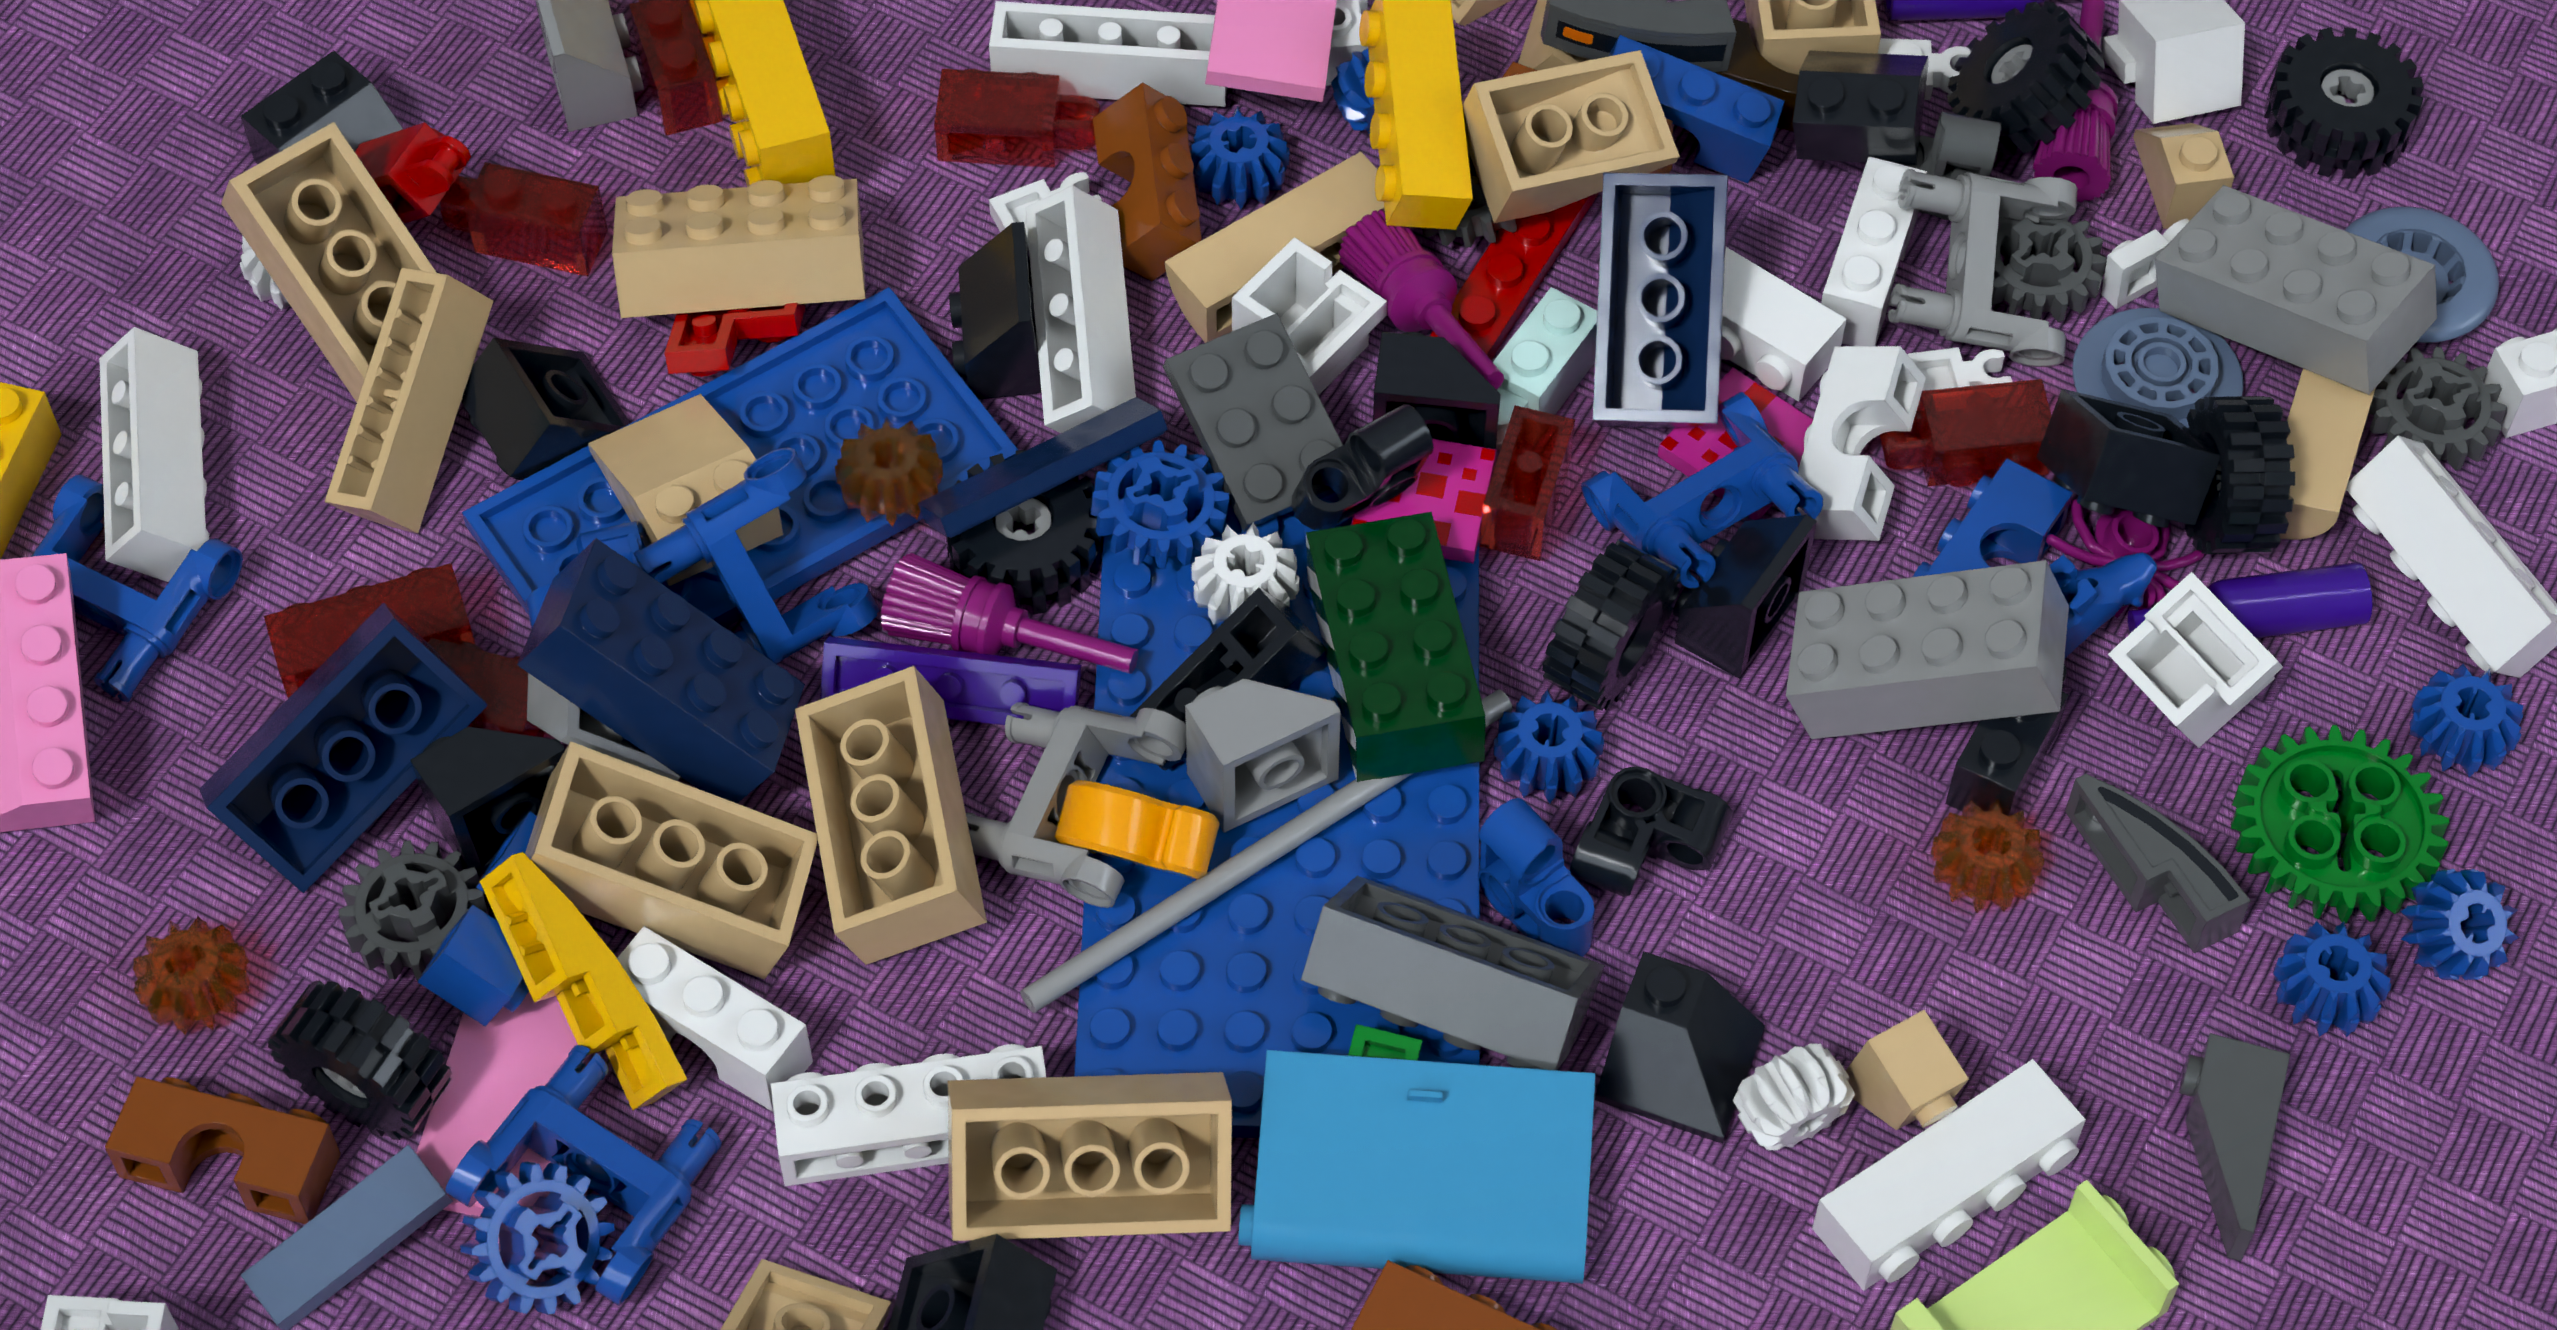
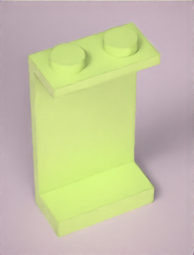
(2068, 1276)

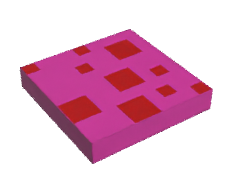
(1700, 446)
(1453, 489)

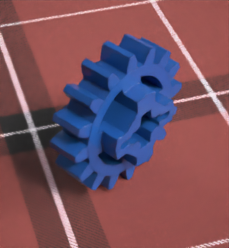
(1159, 504)
(562, 1249)

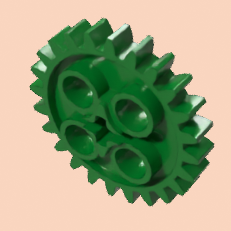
(2280, 820)

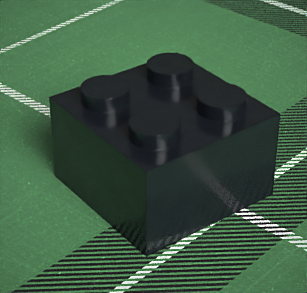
(2127, 459)

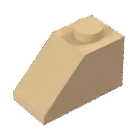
(2182, 168)
(1907, 1074)

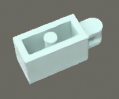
(1546, 357)

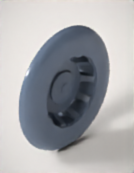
(2457, 258)
(2159, 361)

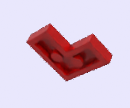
(707, 340)

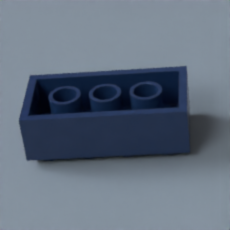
(662, 674)

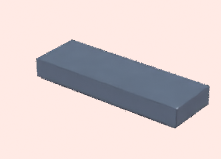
(346, 1238)

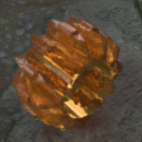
(888, 471)
(1987, 856)
(191, 975)

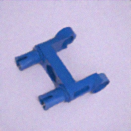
(1673, 522)
(712, 536)
(148, 625)
(557, 1131)

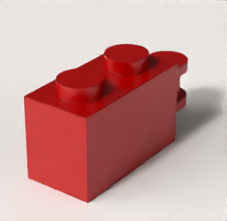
(414, 168)

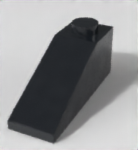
(1255, 643)

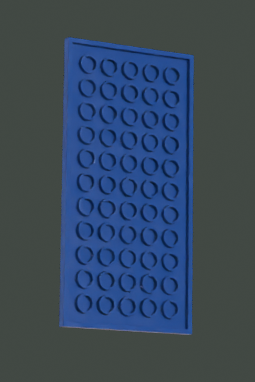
(1231, 972)

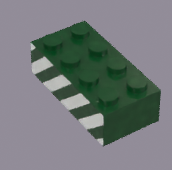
(1395, 647)

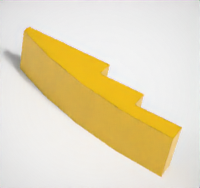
(569, 960)

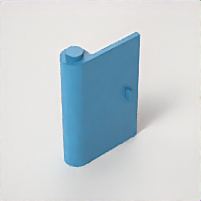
(1422, 1166)

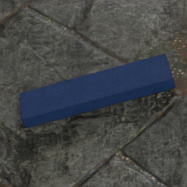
(1042, 467)

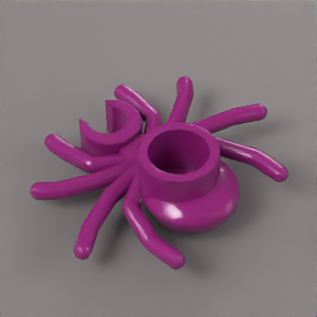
(2121, 536)

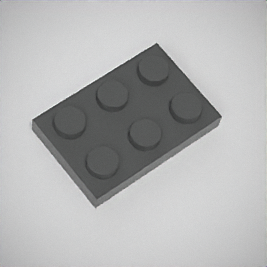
(1254, 416)

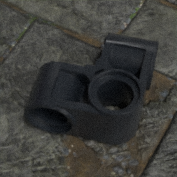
(1365, 471)
(1677, 826)

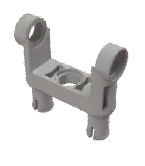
(1965, 309)
(1074, 750)

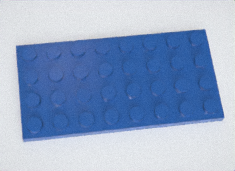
(796, 397)

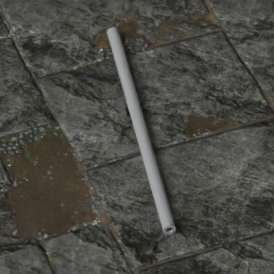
(1220, 880)

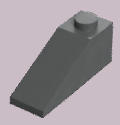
(2232, 1128)

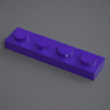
(970, 683)

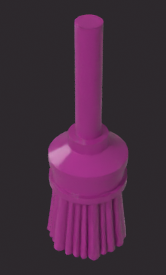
(2084, 148)
(1413, 284)
(980, 617)

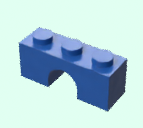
(1725, 116)
(2006, 520)
(474, 960)

